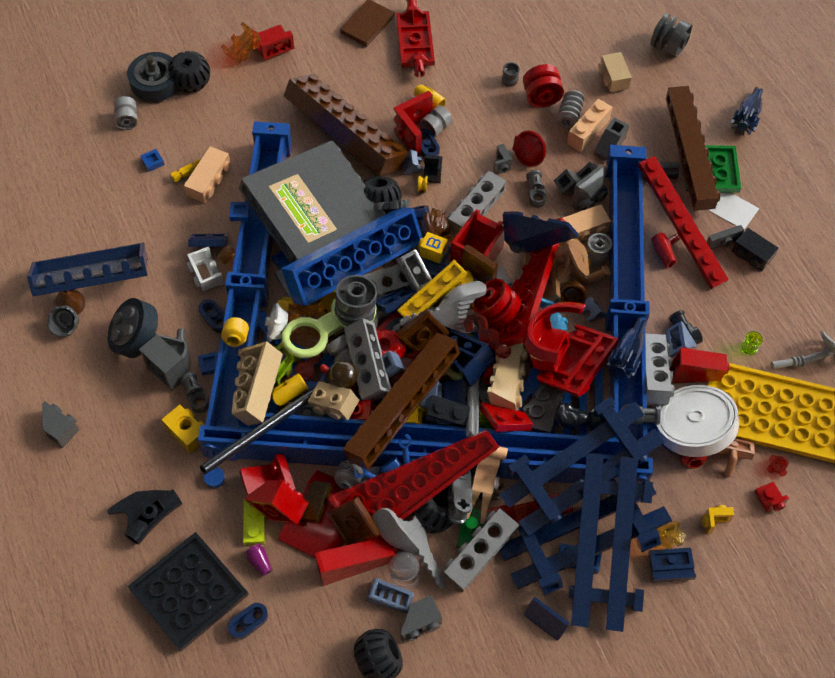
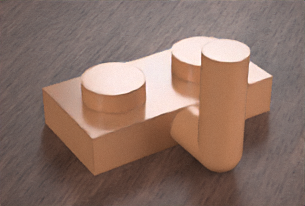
(737, 449)

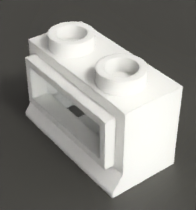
(200, 257)

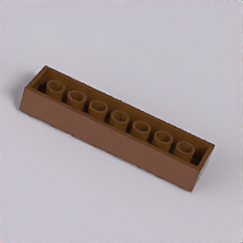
(346, 124)

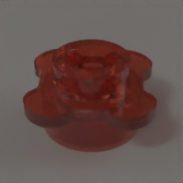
(780, 460)

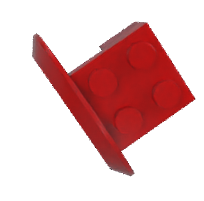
(546, 343)

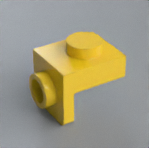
(716, 514)

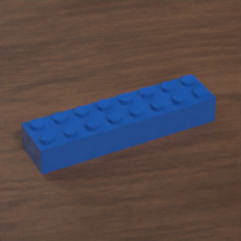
(352, 255)

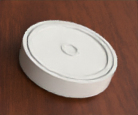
(698, 421)

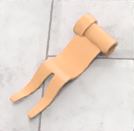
(485, 479)

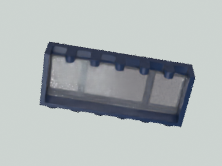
(87, 269)

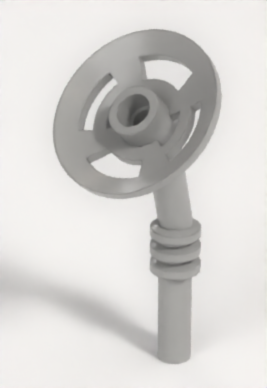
(800, 361)

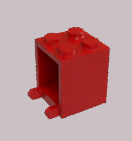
(481, 235)

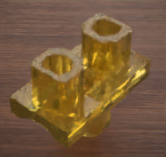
(671, 535)

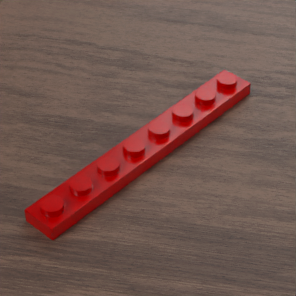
(683, 222)

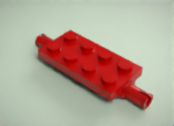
(415, 38)

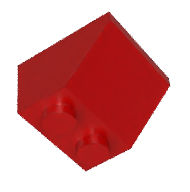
(278, 502)

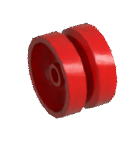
(543, 86)
(498, 304)

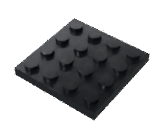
(188, 591)

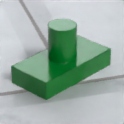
(468, 528)

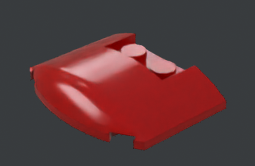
(581, 362)
(312, 536)

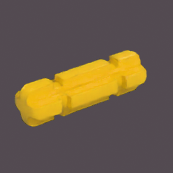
(184, 171)

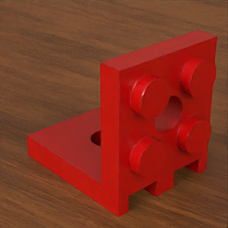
(408, 116)

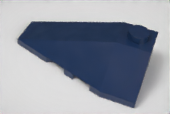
(530, 234)

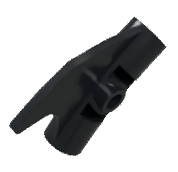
(145, 511)

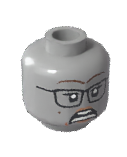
(345, 475)

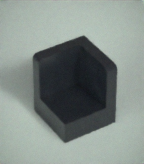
(433, 168)

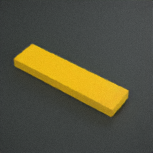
(434, 290)

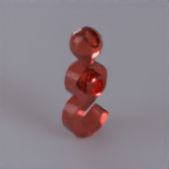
(487, 335)
(306, 369)

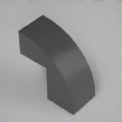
(568, 179)

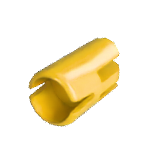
(437, 98)
(289, 390)

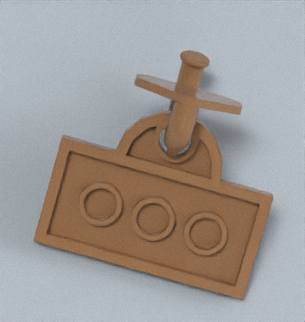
(568, 260)

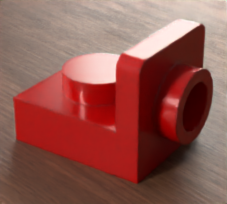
(771, 497)

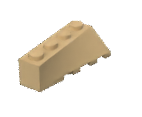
(507, 379)
(255, 382)

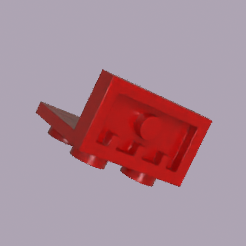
(275, 42)
(256, 476)

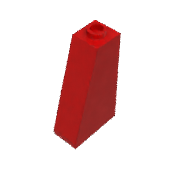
(353, 559)

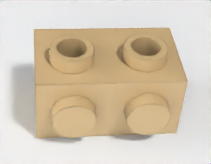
(615, 72)
(333, 401)

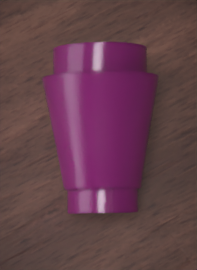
(258, 559)

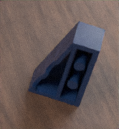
(473, 357)

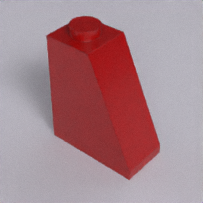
(698, 366)

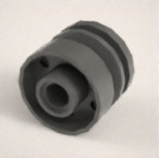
(668, 33)
(355, 299)

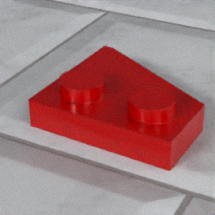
(506, 419)

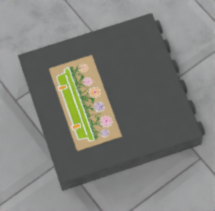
(309, 200)

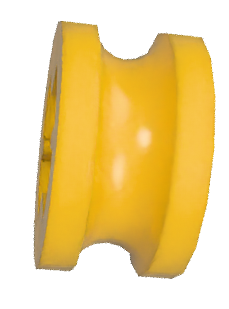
(422, 183)

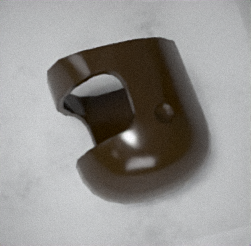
(342, 374)

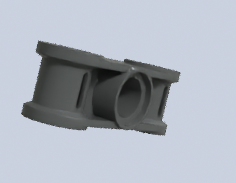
(460, 499)

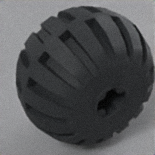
(190, 71)
(382, 190)
(435, 513)
(378, 654)

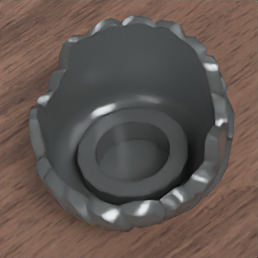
(62, 321)

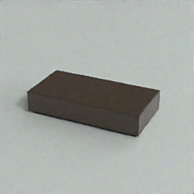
(317, 499)

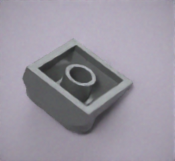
(589, 190)

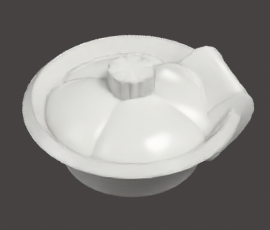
(276, 323)

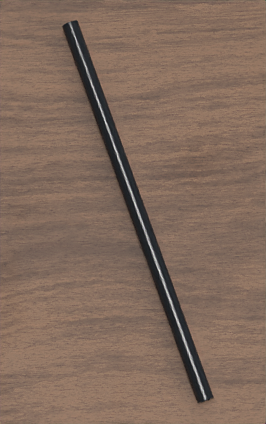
(257, 432)

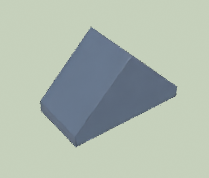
(679, 337)

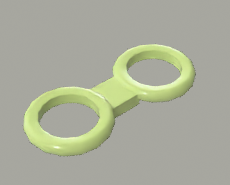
(325, 325)

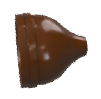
(573, 292)
(72, 299)

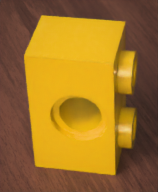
(176, 421)

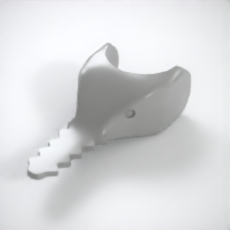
(454, 307)
(408, 536)

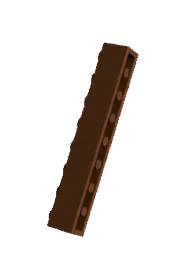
(692, 148)
(401, 401)

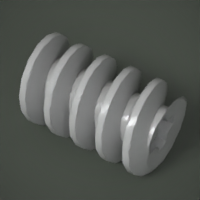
(570, 109)

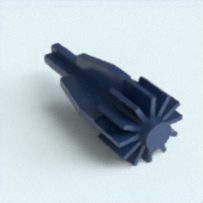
(747, 117)
(625, 358)

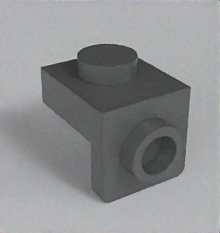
(504, 160)

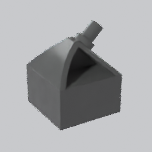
(167, 358)

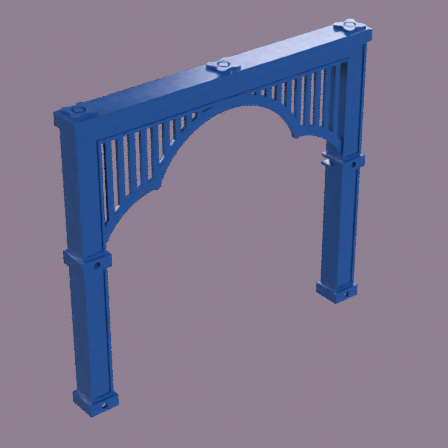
(323, 438)

